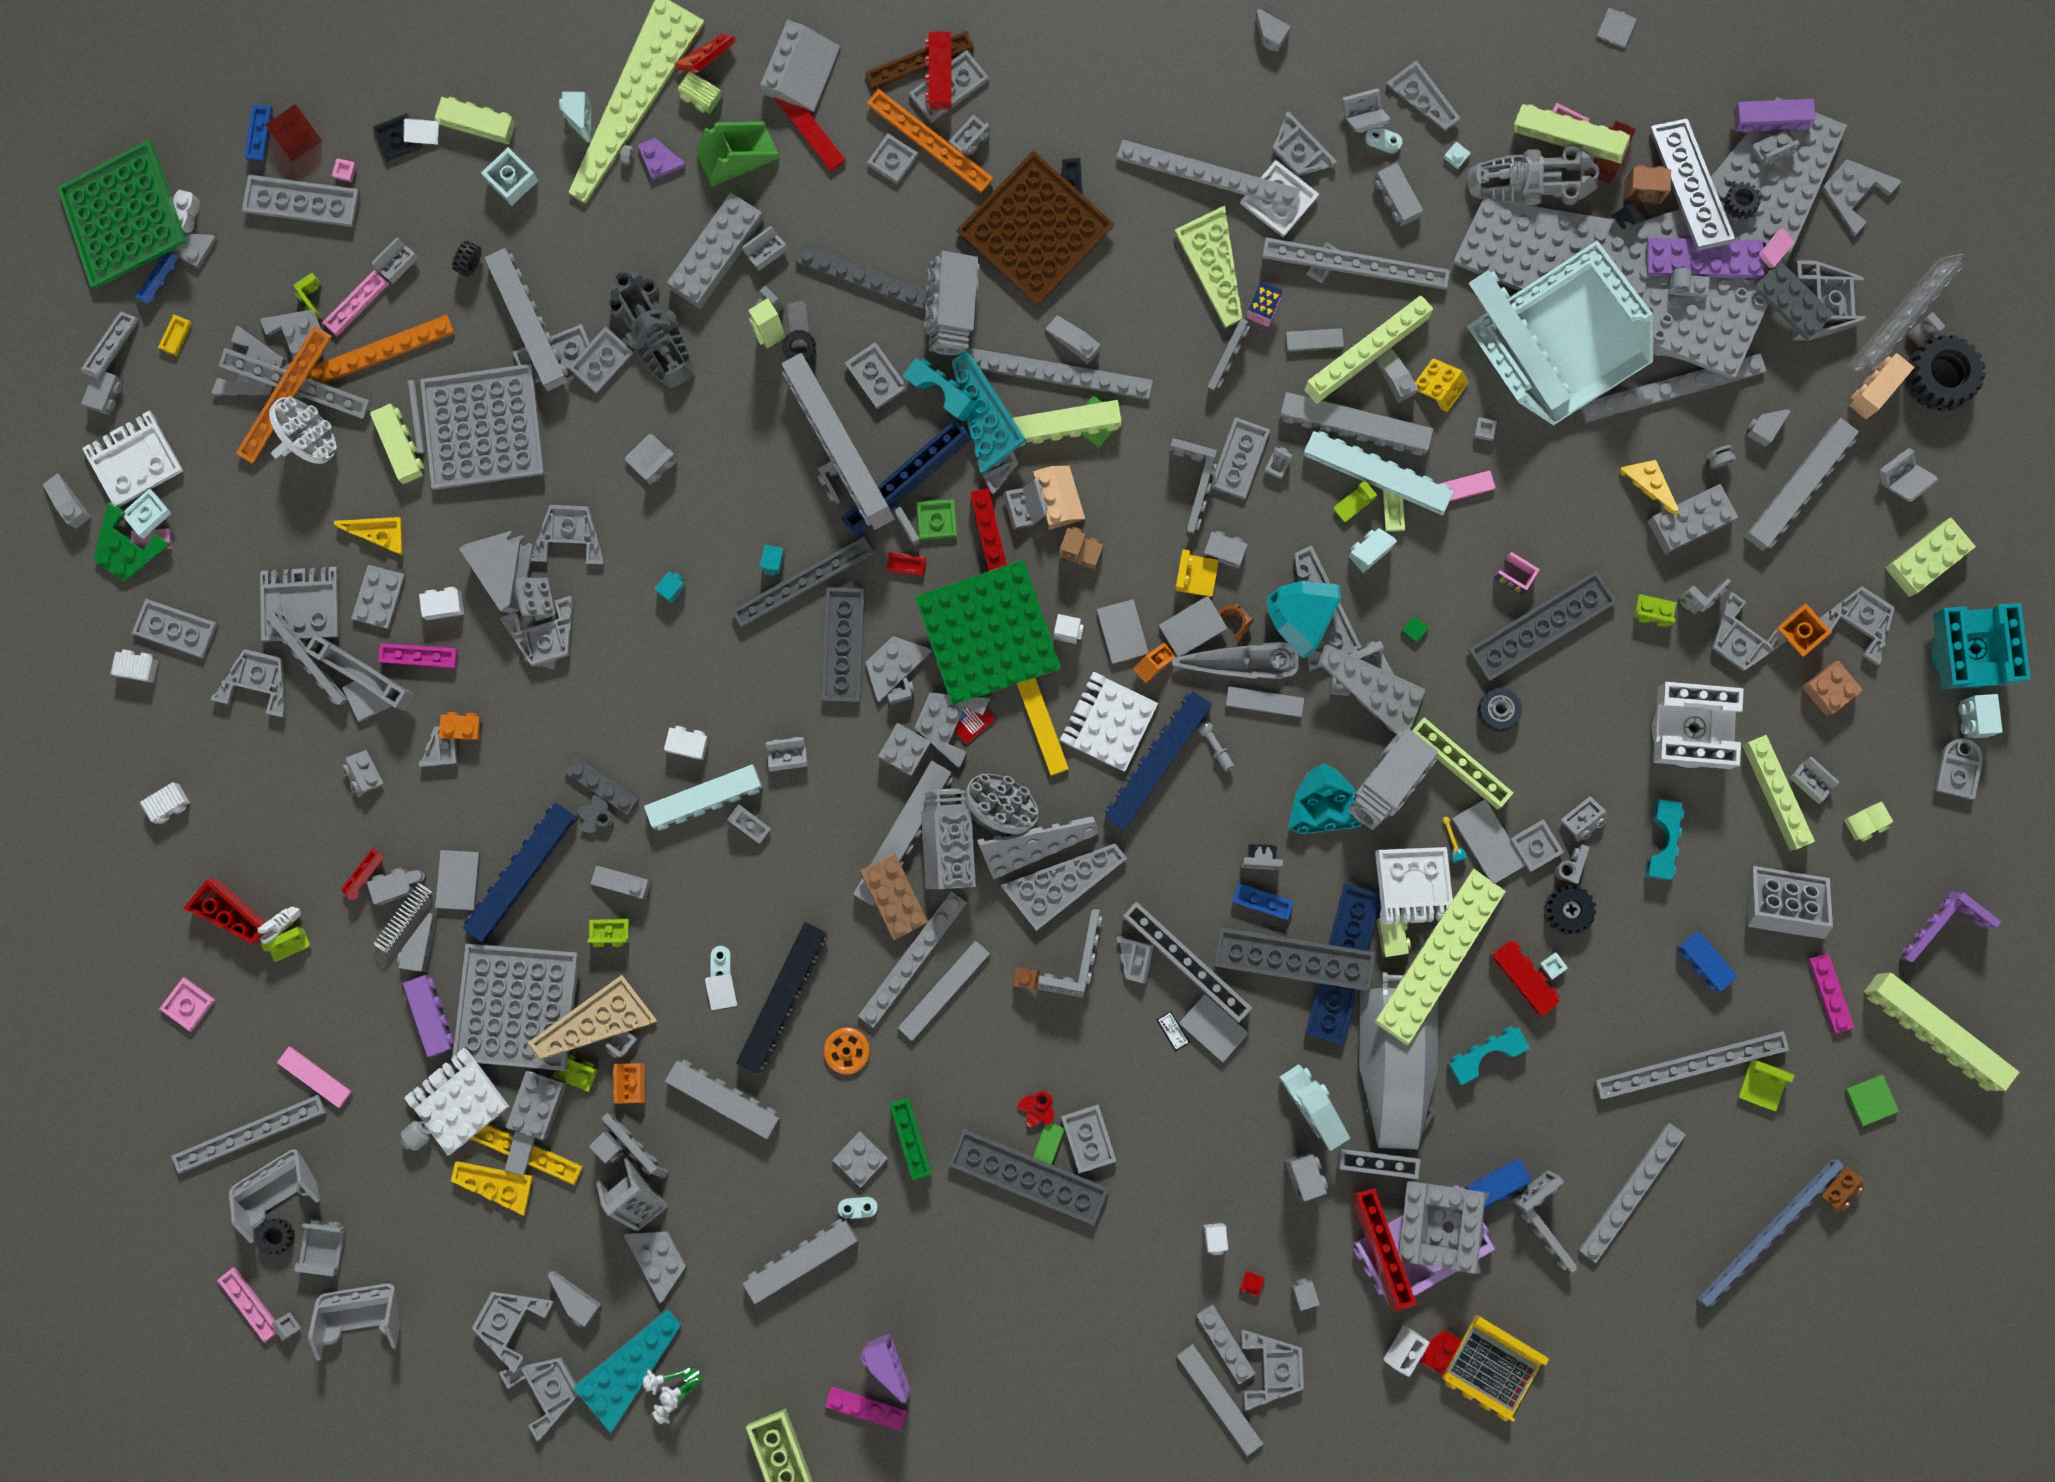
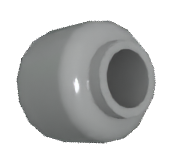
(415, 1136)

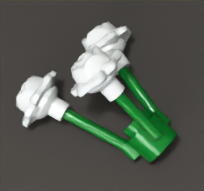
(671, 1397)

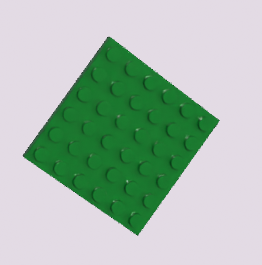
(122, 214)
(987, 632)

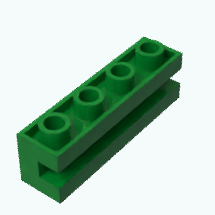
(910, 1138)

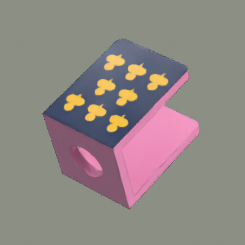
(1264, 304)
(1521, 564)

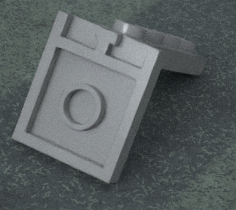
(1197, 453)
(1067, 985)
(1535, 1195)

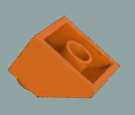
(1803, 629)

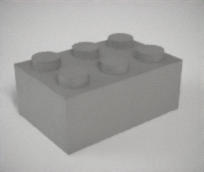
(536, 1105)
(1306, 1176)

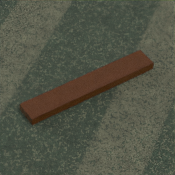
(912, 63)

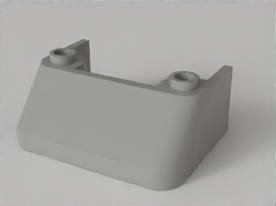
(268, 1187)
(354, 1310)

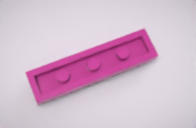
(418, 655)
(1831, 993)
(866, 1408)

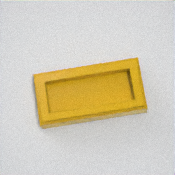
(175, 335)

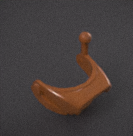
(1237, 611)

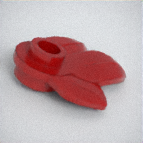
(1035, 1110)

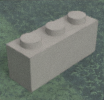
(1398, 194)

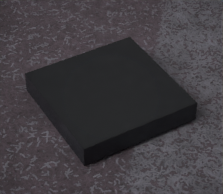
(391, 138)

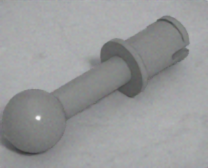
(1205, 729)

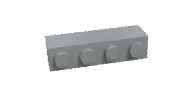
(1378, 1163)

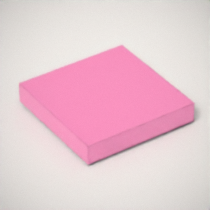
(187, 1004)

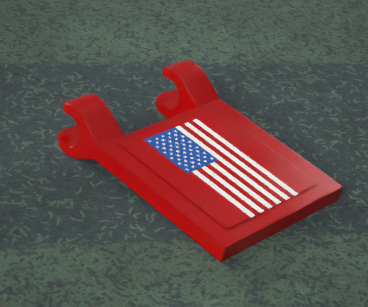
(971, 724)

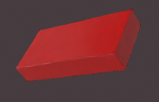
(906, 564)

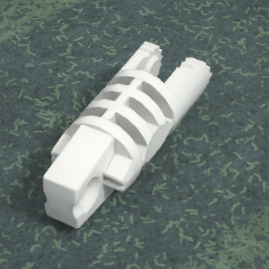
(278, 923)

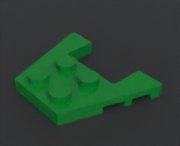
(120, 553)

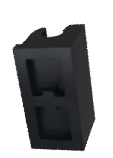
(1633, 212)

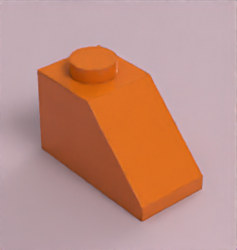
(1154, 662)

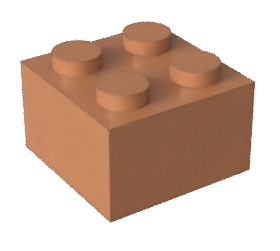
(1647, 184)
(1832, 688)

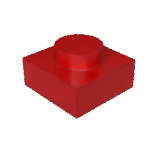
(1252, 1283)

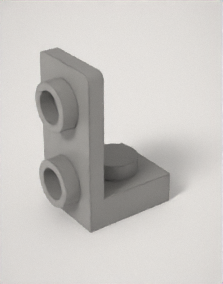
(825, 471)

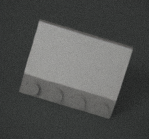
(799, 66)
(1789, 902)

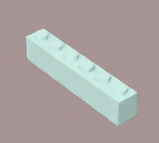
(702, 797)

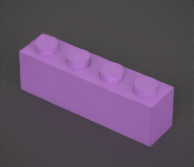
(1774, 115)
(429, 1016)

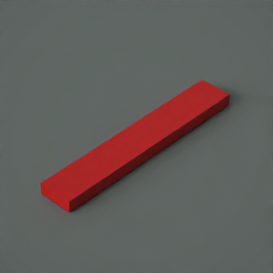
(813, 134)

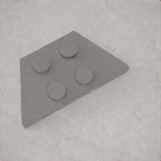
(1300, 149)
(893, 663)
(658, 1260)

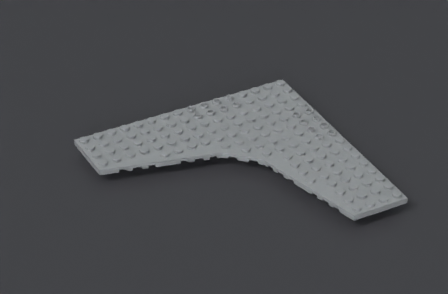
(1711, 331)

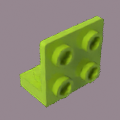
(1764, 1085)

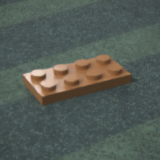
(893, 896)

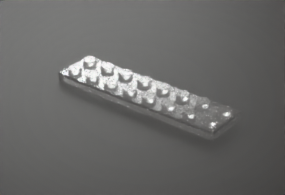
(1907, 312)

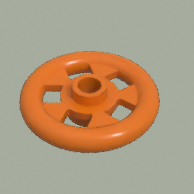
(844, 1034)

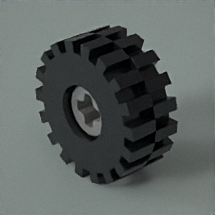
(1563, 920)

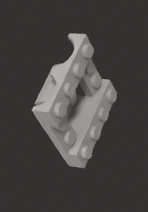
(1424, 1218)

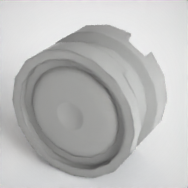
(1720, 456)

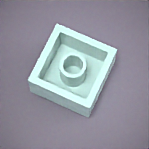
(509, 176)
(1980, 716)

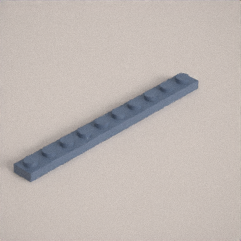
(1765, 1238)

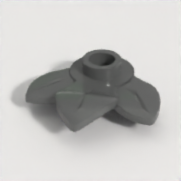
(593, 813)

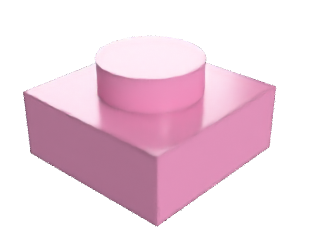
(344, 170)

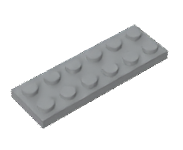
(300, 200)

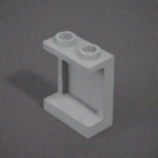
(321, 1248)

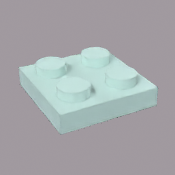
(146, 513)

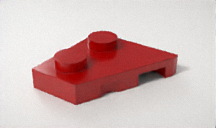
(1440, 1351)

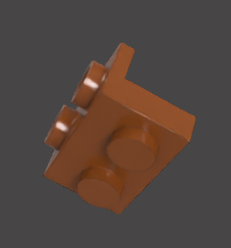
(1843, 1190)

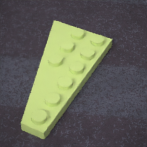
(1210, 254)

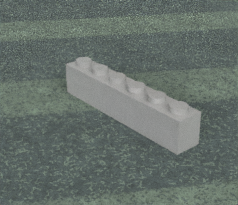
(722, 1099)
(800, 1261)

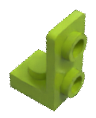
(307, 285)
(1355, 501)

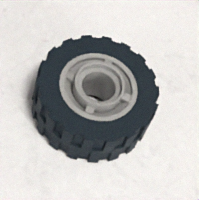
(1504, 699)

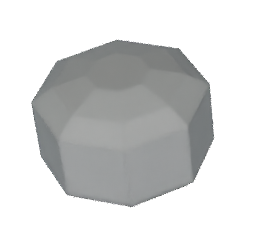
(627, 155)

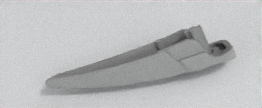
(1252, 661)

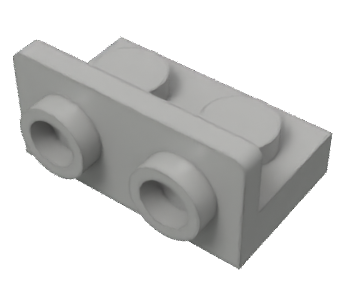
(1774, 147)
(1585, 819)

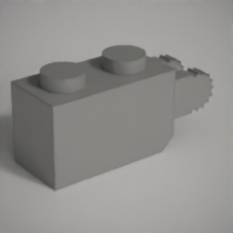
(394, 886)

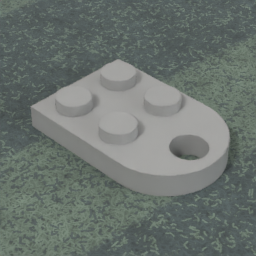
(1958, 771)

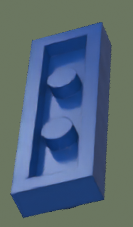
(258, 133)
(157, 277)
(1262, 901)

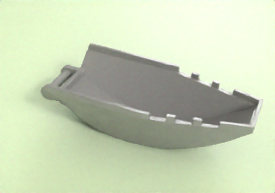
(1394, 1074)

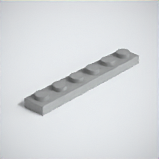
(311, 665)

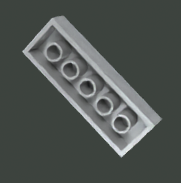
(715, 250)

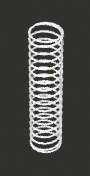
(414, 908)

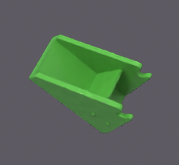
(734, 150)

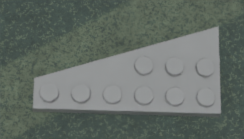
(1339, 631)
(1054, 888)

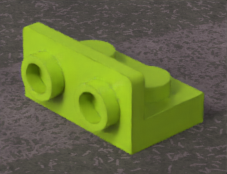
(1655, 610)
(287, 944)
(577, 1074)

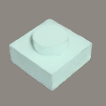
(1457, 155)
(1553, 966)

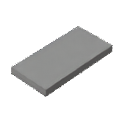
(966, 78)
(568, 344)
(1239, 458)
(174, 628)
(1488, 841)

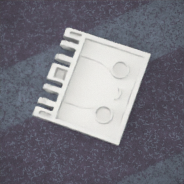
(133, 461)
(1111, 724)
(1413, 882)
(459, 1104)

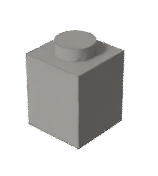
(1305, 1294)

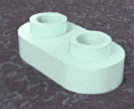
(1383, 141)
(720, 964)
(857, 1207)

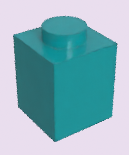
(772, 560)
(670, 586)

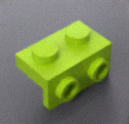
(608, 931)

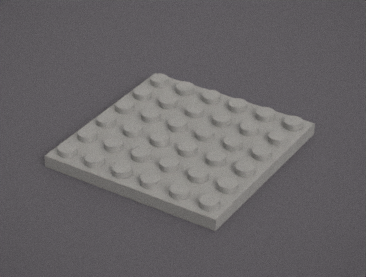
(482, 427)
(510, 1000)

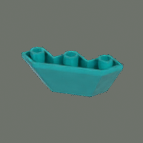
(1303, 613)
(1323, 803)

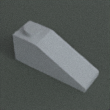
(1074, 339)
(1397, 376)
(66, 502)
(621, 882)
(417, 949)
(575, 1301)

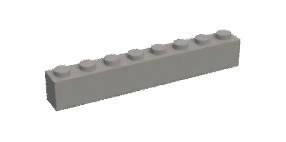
(526, 320)
(1356, 423)
(1801, 484)
(908, 823)
(1187, 962)

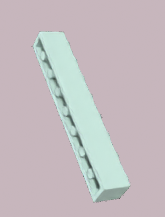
(1519, 339)
(1378, 472)

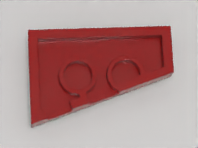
(704, 55)

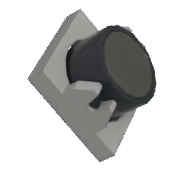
(1262, 857)

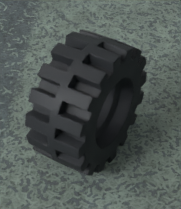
(1746, 191)
(466, 258)
(799, 334)
(287, 1236)

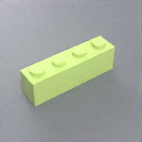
(475, 120)
(766, 324)
(396, 443)

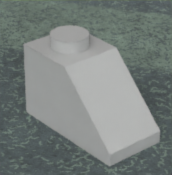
(1271, 30)
(1766, 426)

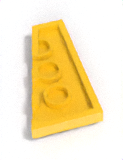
(501, 1186)

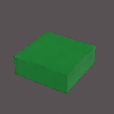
(1415, 629)

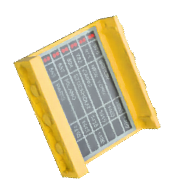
(1493, 1368)

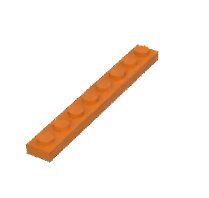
(930, 141)
(382, 350)
(288, 386)

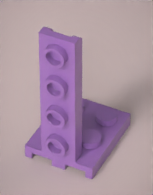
(1935, 922)

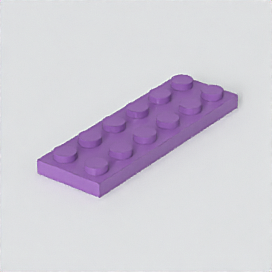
(1725, 261)

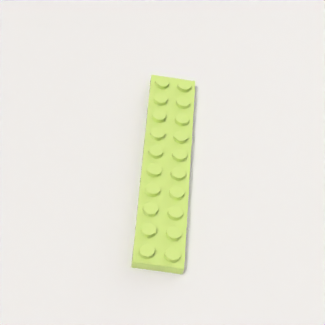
(1439, 957)

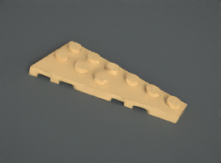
(602, 1016)

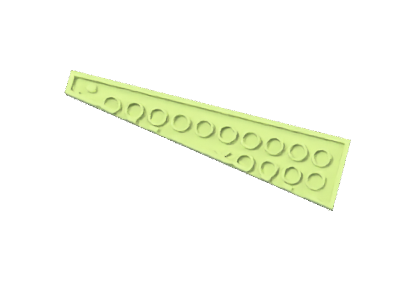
(661, 43)

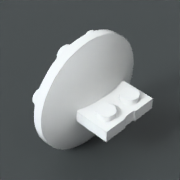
(301, 431)

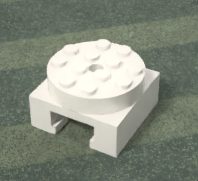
(1711, 713)

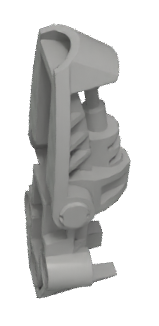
(1533, 177)

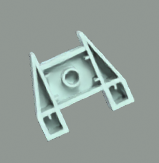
(1315, 1106)

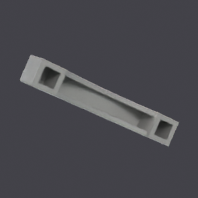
(359, 672)

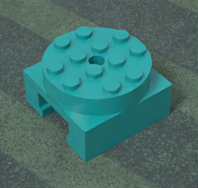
(1997, 643)

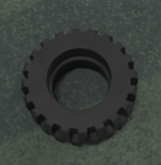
(1965, 361)

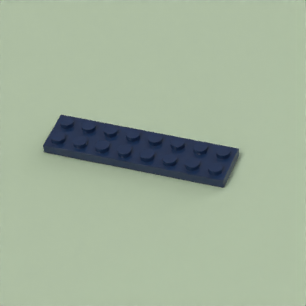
(1352, 930)

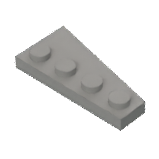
(1421, 92)
(1232, 348)
(635, 1147)

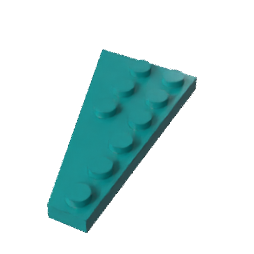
(990, 422)
(618, 1378)

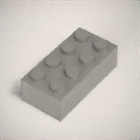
(1694, 519)

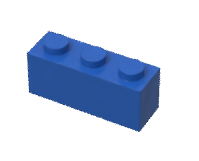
(1706, 962)
(1502, 1182)

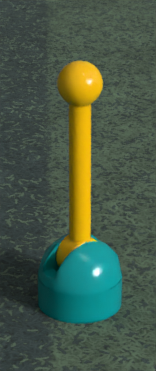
(1457, 854)

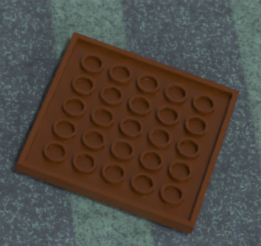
(1035, 228)

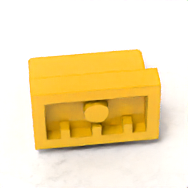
(1442, 383)
(1196, 574)

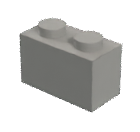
(102, 393)
(1225, 549)
(608, 1148)

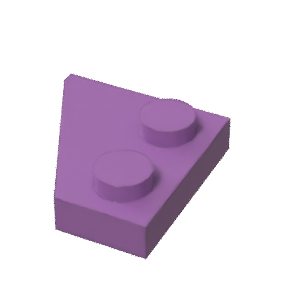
(659, 158)

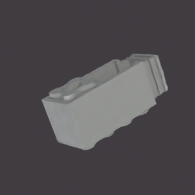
(951, 301)
(1393, 779)
(947, 840)

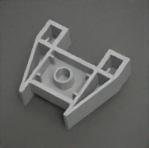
(1835, 290)

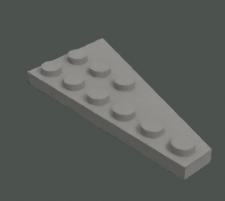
(1379, 691)
(1019, 850)

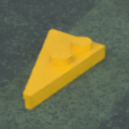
(1652, 482)
(381, 531)

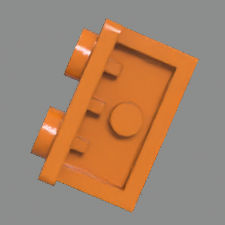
(460, 727)
(629, 1083)

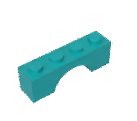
(956, 402)
(1667, 816)
(1466, 1067)

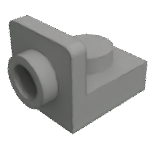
(899, 695)

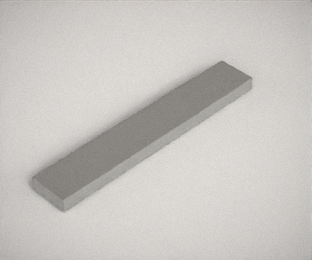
(943, 990)
(1220, 1399)

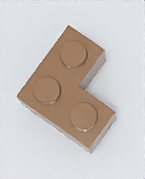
(1079, 549)

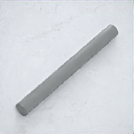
(415, 417)

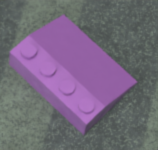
(885, 1365)

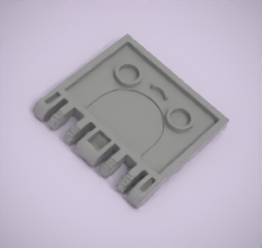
(303, 605)

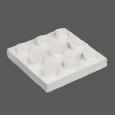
(1276, 216)

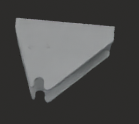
(498, 564)
(632, 1200)

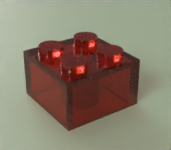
(293, 132)

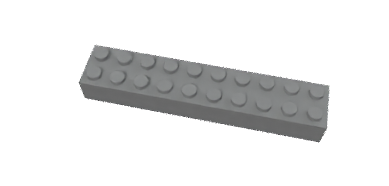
(836, 442)

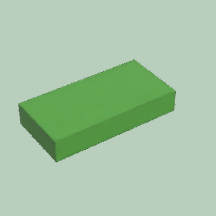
(1048, 1143)

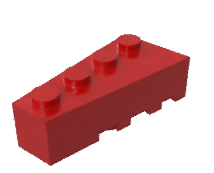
(226, 910)

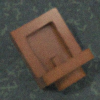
(1026, 978)

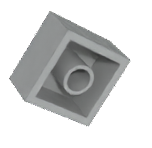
(904, 750)

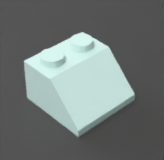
(578, 112)
(1372, 549)

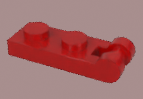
(362, 874)

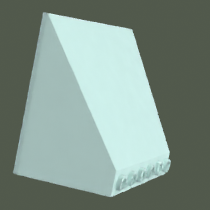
(1586, 324)

